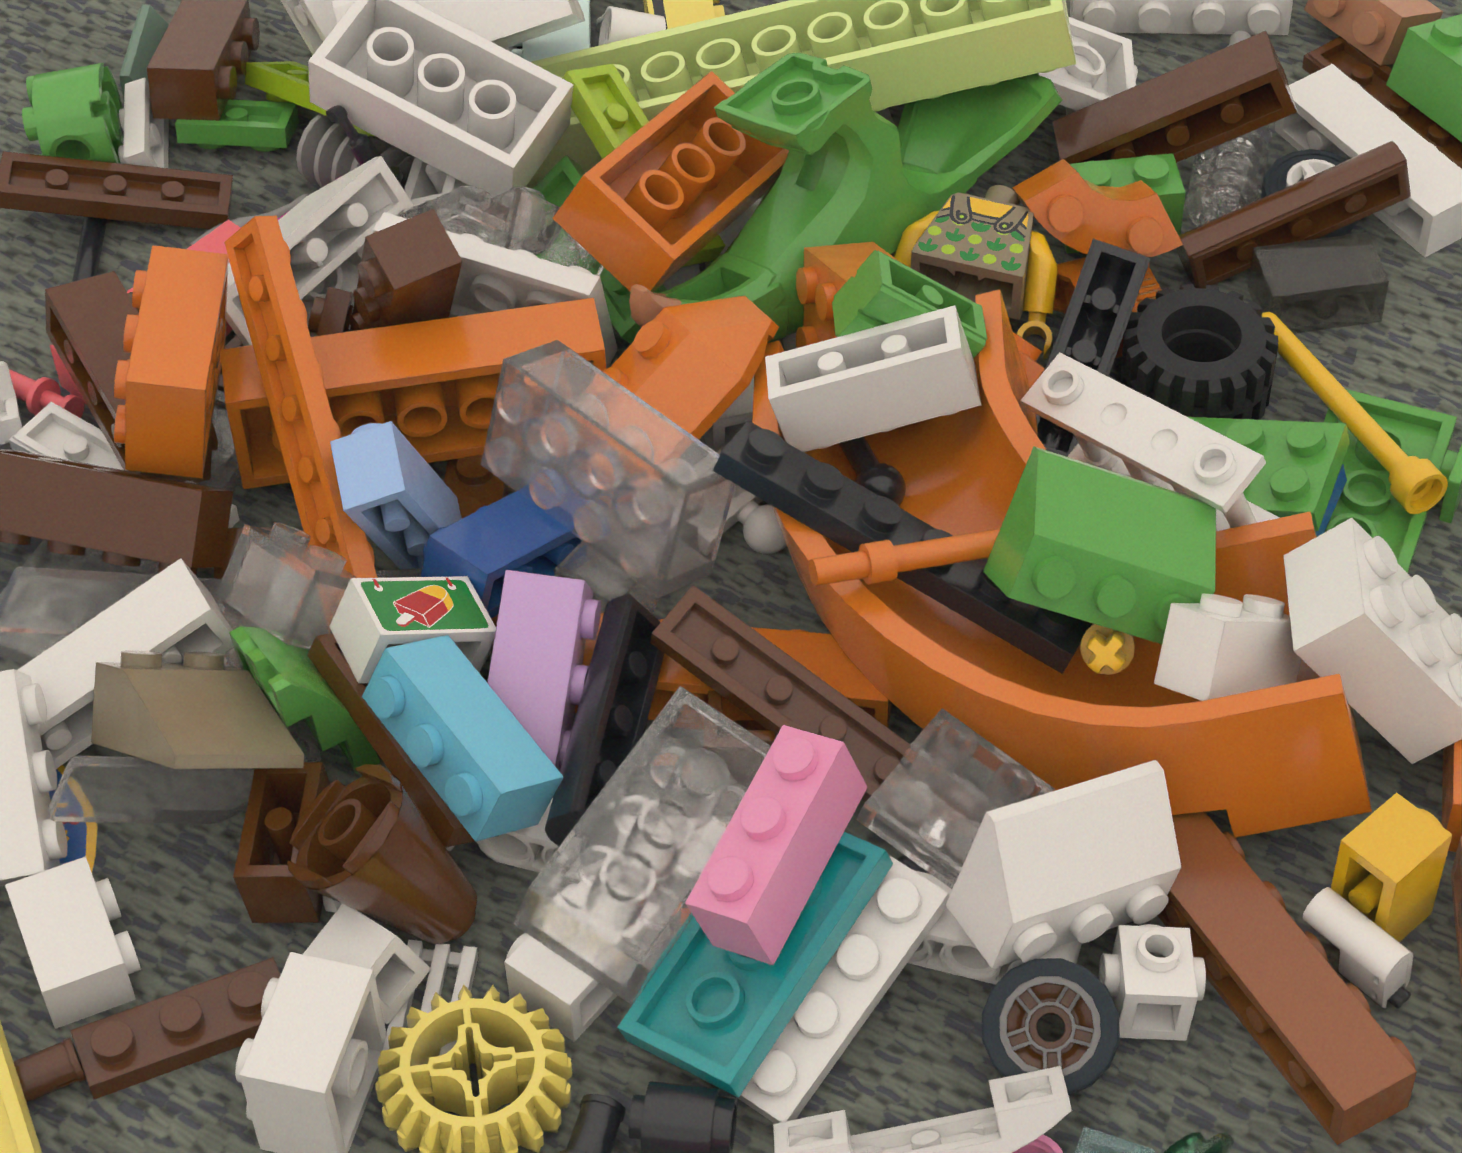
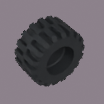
(1201, 353)

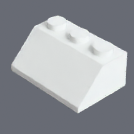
(1068, 866)

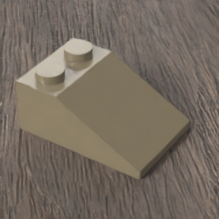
(188, 714)

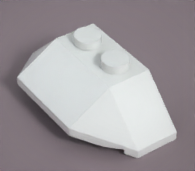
(329, 235)

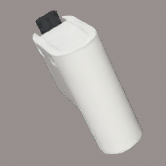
(1367, 952)

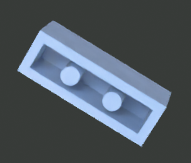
(392, 491)

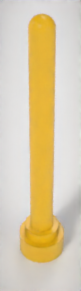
(1413, 481)

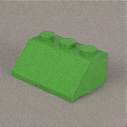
(1103, 546)

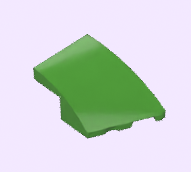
(300, 692)

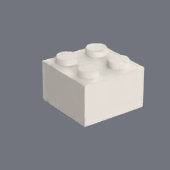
(313, 1056)

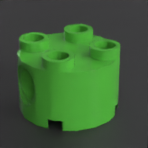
(75, 113)

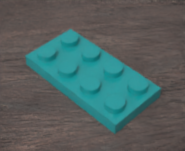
(725, 1010)

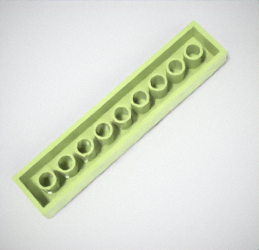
(903, 45)

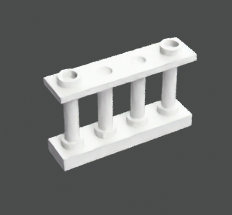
(1147, 440)

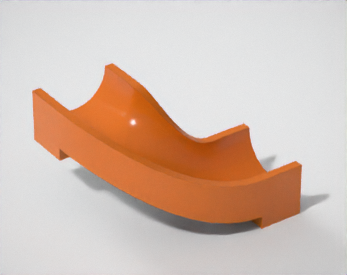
(1259, 754)

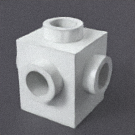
(1153, 981)

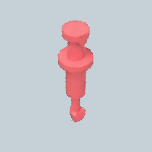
(43, 391)

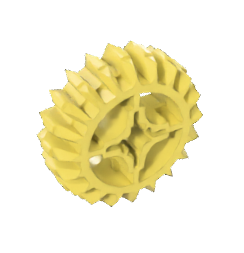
(422, 1084)

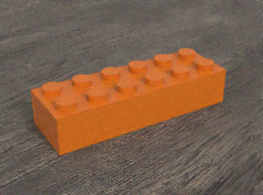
(423, 376)

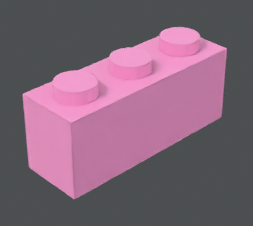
(777, 844)

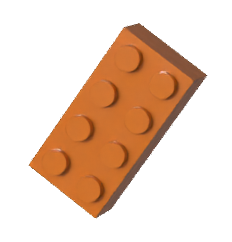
(669, 189)

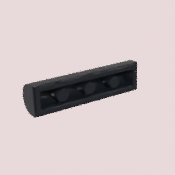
(1095, 321)
(609, 712)

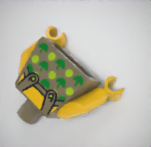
(987, 247)

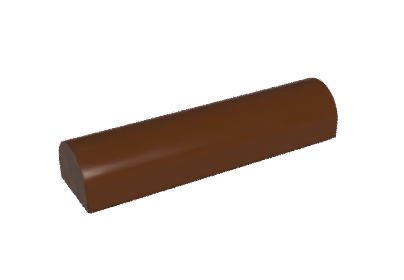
(1296, 214)

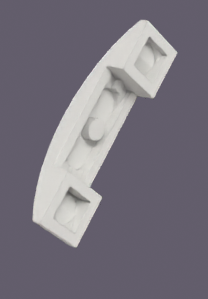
(1022, 1112)

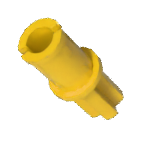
(1107, 649)

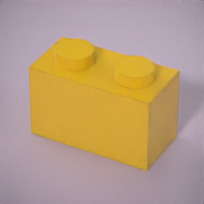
(1393, 865)

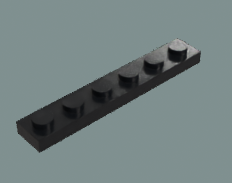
(854, 516)

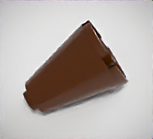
(382, 858)

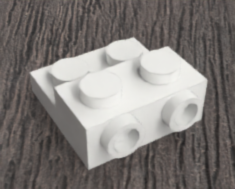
(1101, 67)

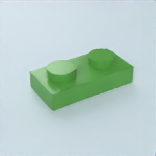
(250, 123)

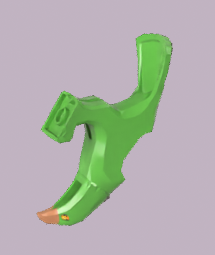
(848, 173)

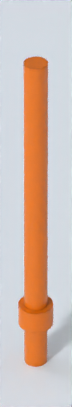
(883, 561)

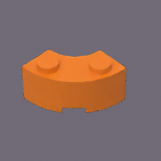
(1082, 211)

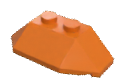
(696, 359)

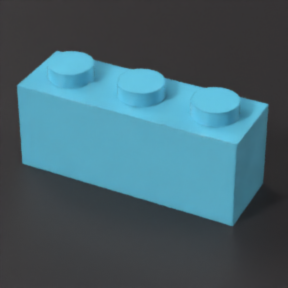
(462, 737)

